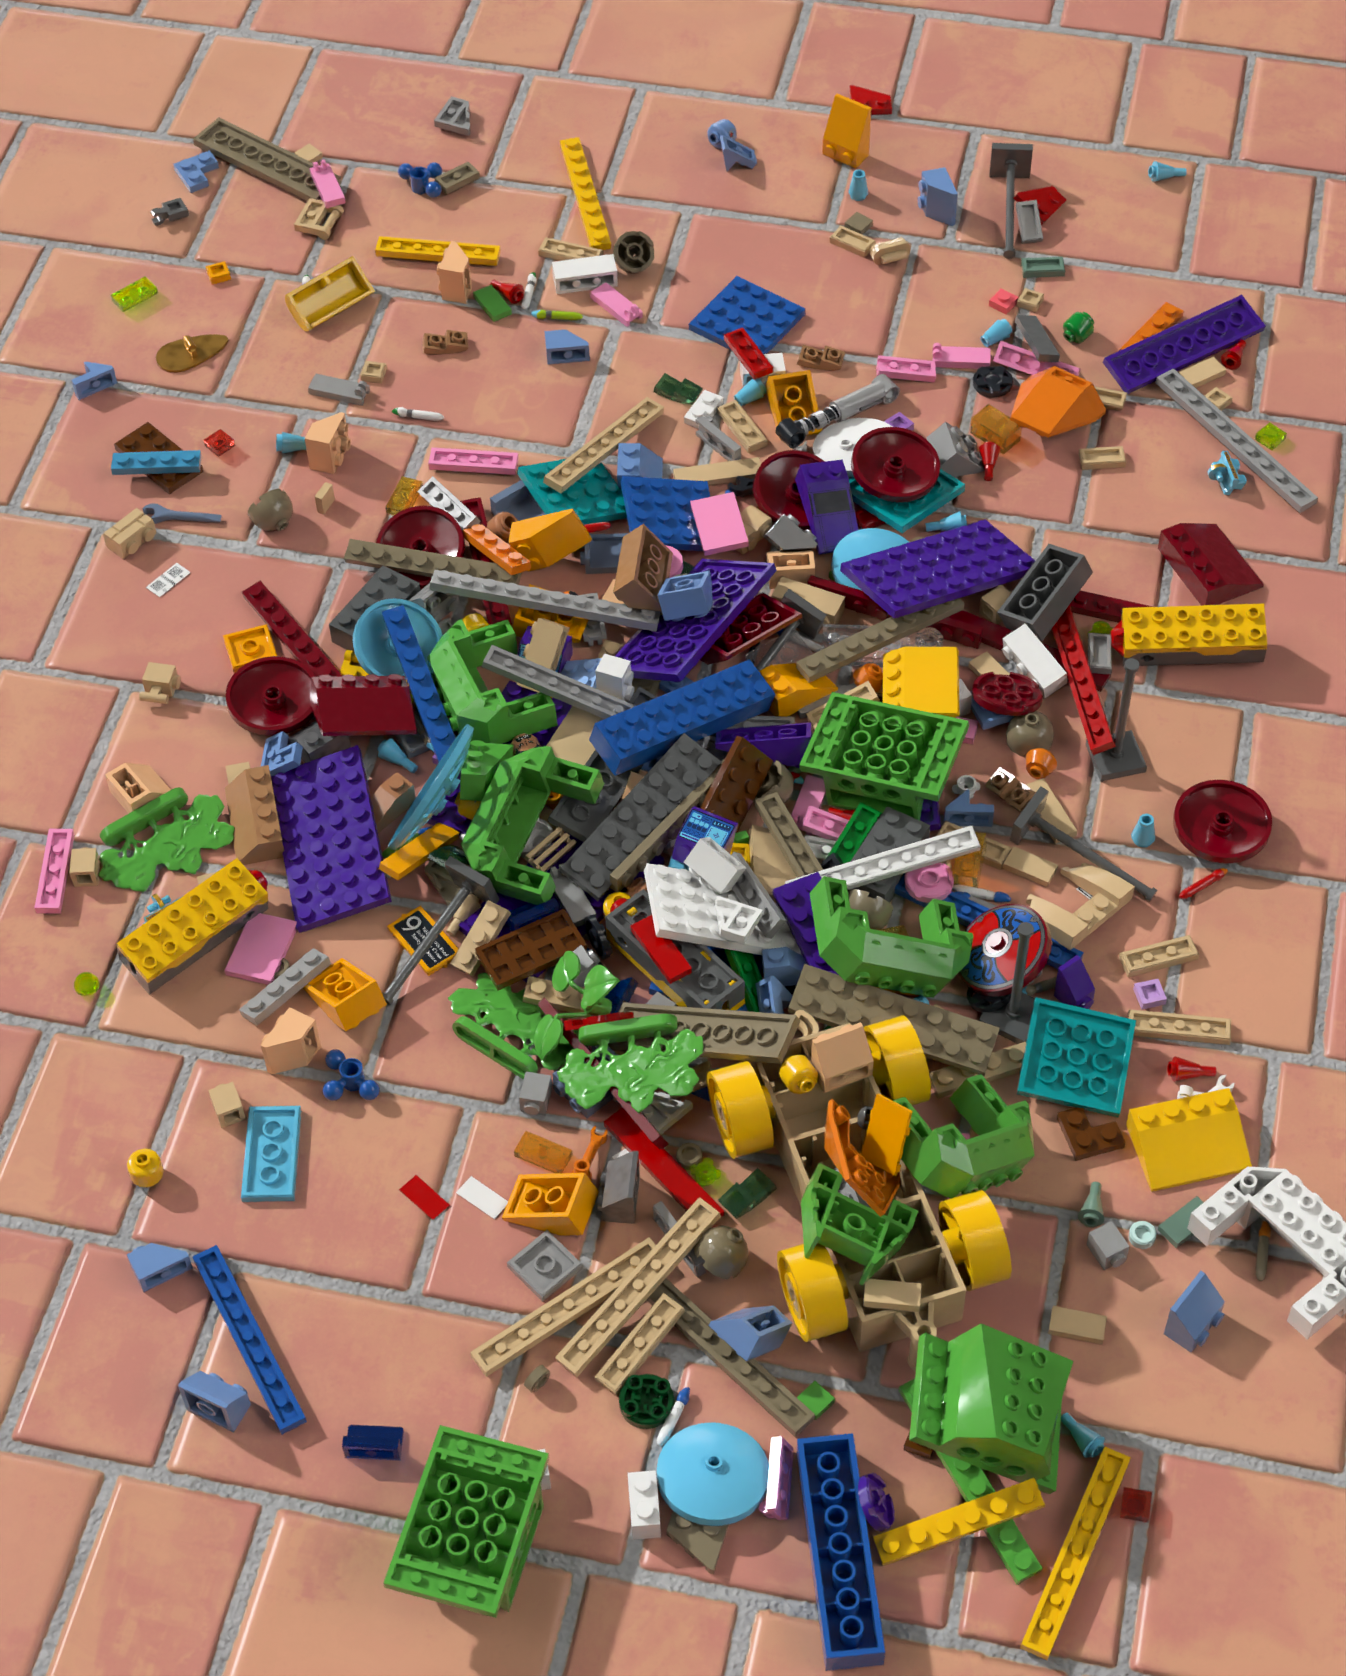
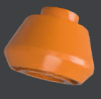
(870, 673)
(1040, 763)

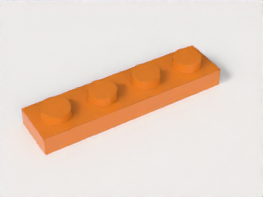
(1163, 319)
(496, 549)

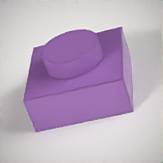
(901, 421)

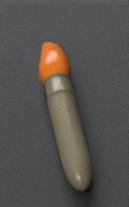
(1262, 1252)

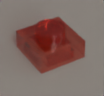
(219, 442)
(1136, 1504)

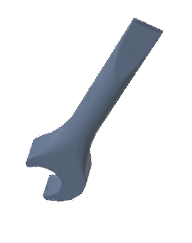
(163, 514)

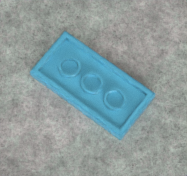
(271, 1154)

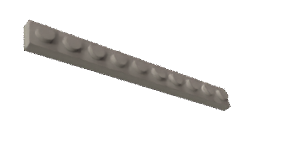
(1237, 440)
(544, 600)
(557, 685)

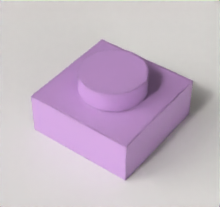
(1149, 994)

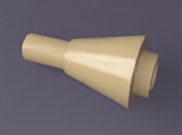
(467, 908)

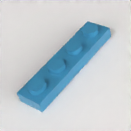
(156, 462)

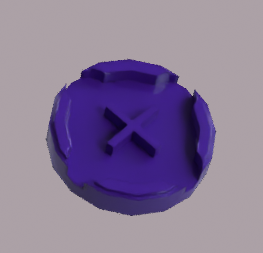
(875, 1504)

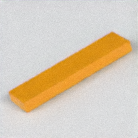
(418, 850)

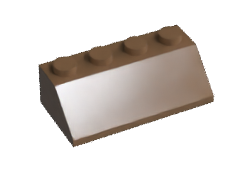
(642, 569)
(254, 816)

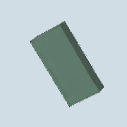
(1043, 267)
(1175, 1227)

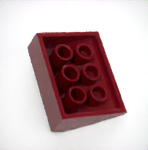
(1207, 562)
(755, 623)
(362, 705)

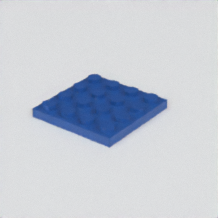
(749, 306)
(664, 508)

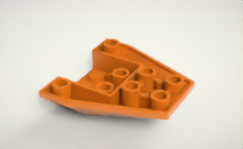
(1056, 402)
(869, 1181)

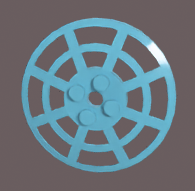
(431, 797)

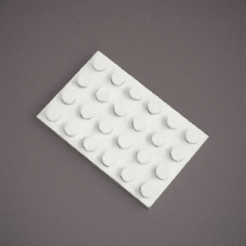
(686, 912)

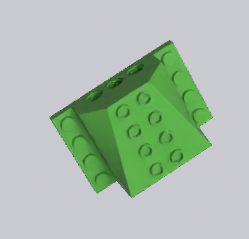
(882, 754)
(991, 1403)
(470, 1523)

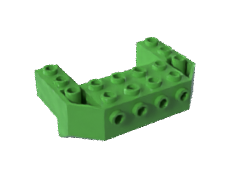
(466, 695)
(511, 812)
(885, 957)
(961, 1166)

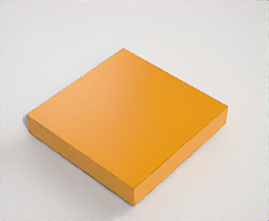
(249, 645)

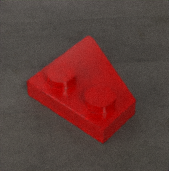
(879, 102)
(1047, 198)
(571, 1025)

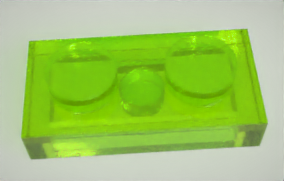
(134, 294)

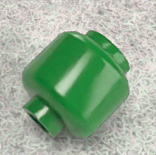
(1078, 327)

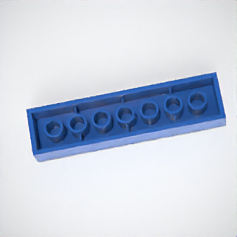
(694, 709)
(840, 1553)

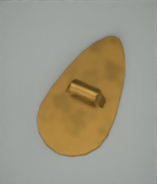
(189, 352)

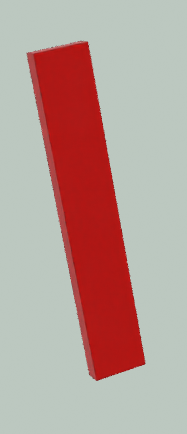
(658, 1162)

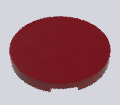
(1007, 693)

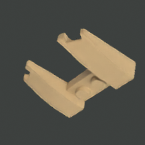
(1108, 894)

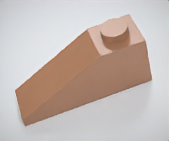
(392, 800)

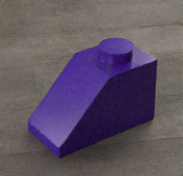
(1074, 984)

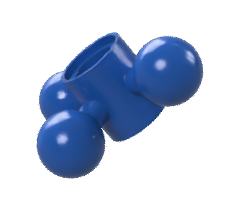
(420, 178)
(333, 1089)

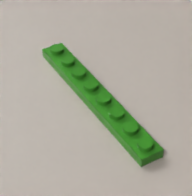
(974, 1484)

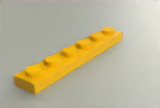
(433, 250)
(959, 1521)

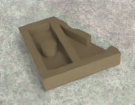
(698, 1540)

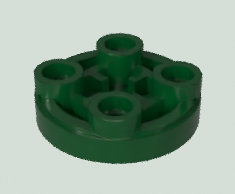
(646, 1400)

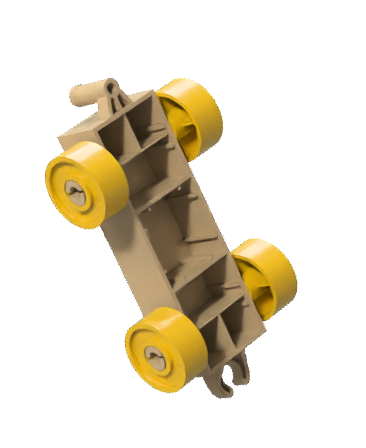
(825, 1291)

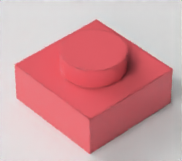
(1003, 301)

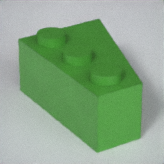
(481, 767)

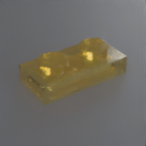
(403, 495)
(543, 1153)

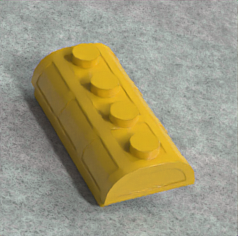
(328, 294)

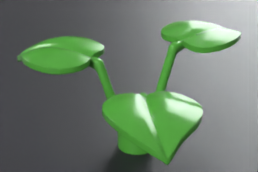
(597, 986)

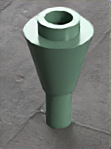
(1092, 1211)

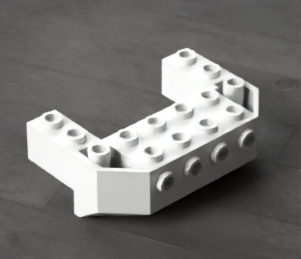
(1299, 1219)

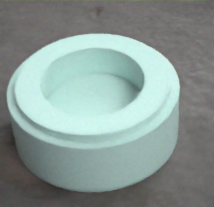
(1142, 1235)

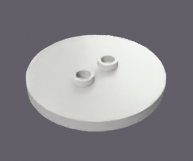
(840, 438)

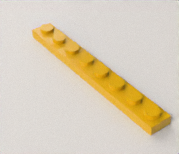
(585, 194)
(1075, 1553)

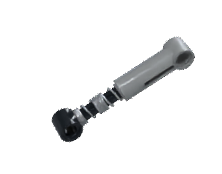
(879, 391)

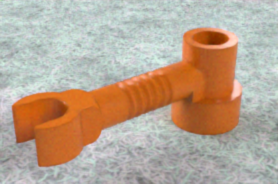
(583, 1165)

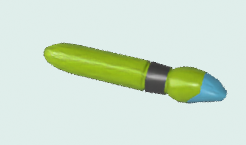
(561, 315)

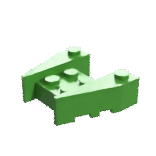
(851, 1226)

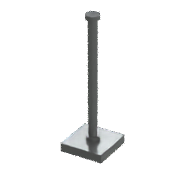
(1010, 162)
(809, 624)
(1126, 756)
(1032, 817)
(469, 882)
(1016, 1014)

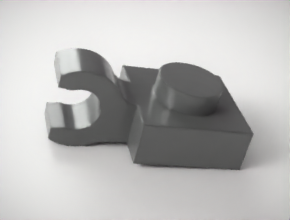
(171, 209)

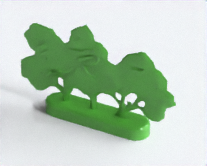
(172, 844)
(510, 1017)
(638, 1070)

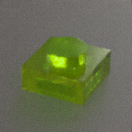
(1270, 436)

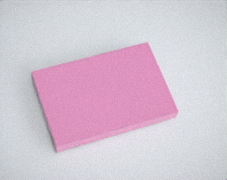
(719, 523)
(261, 948)

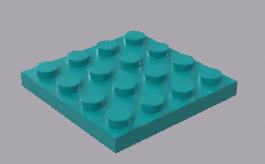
(592, 497)
(907, 514)
(1076, 1057)

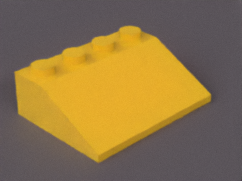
(923, 679)
(1189, 1139)

